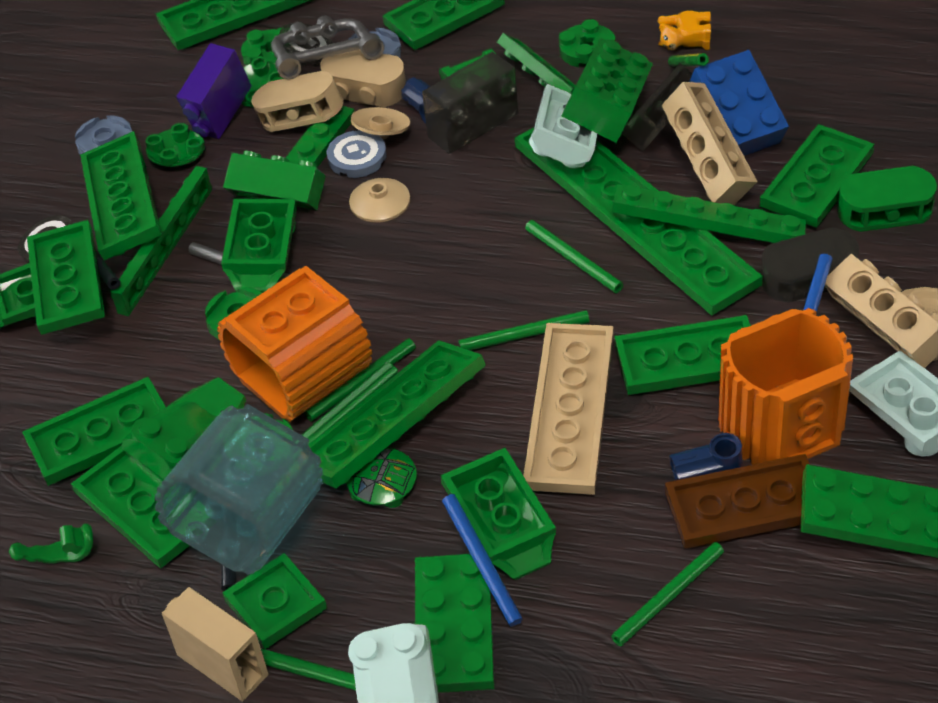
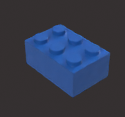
(744, 101)

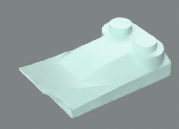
(558, 136)
(904, 398)
(394, 665)

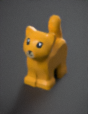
(691, 31)

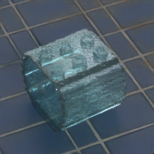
(240, 488)

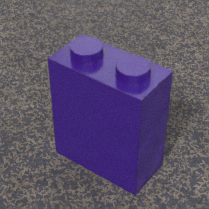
(214, 91)

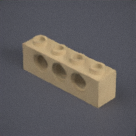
(709, 143)
(847, 287)

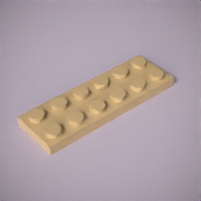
(569, 409)

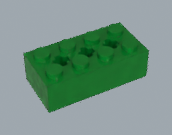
(608, 89)

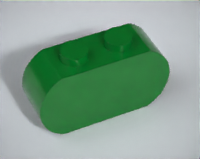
(886, 198)

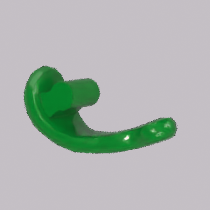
(73, 547)

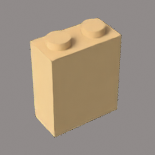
(215, 643)

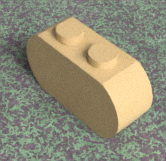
(367, 80)
(297, 101)

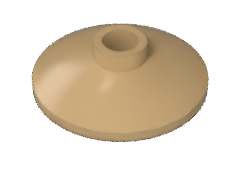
(380, 121)
(379, 200)

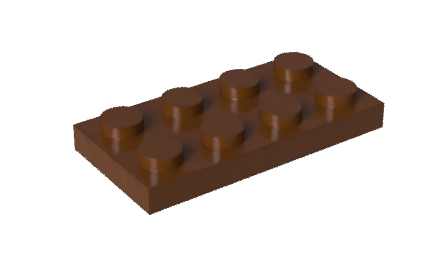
(738, 501)

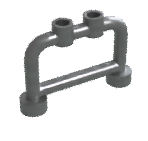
(289, 64)

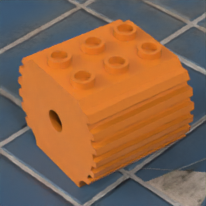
(295, 343)
(785, 386)

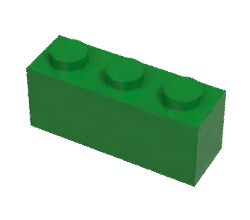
(274, 179)

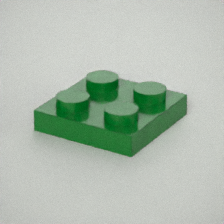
(274, 600)

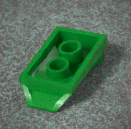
(258, 242)
(16, 296)
(170, 433)
(503, 513)

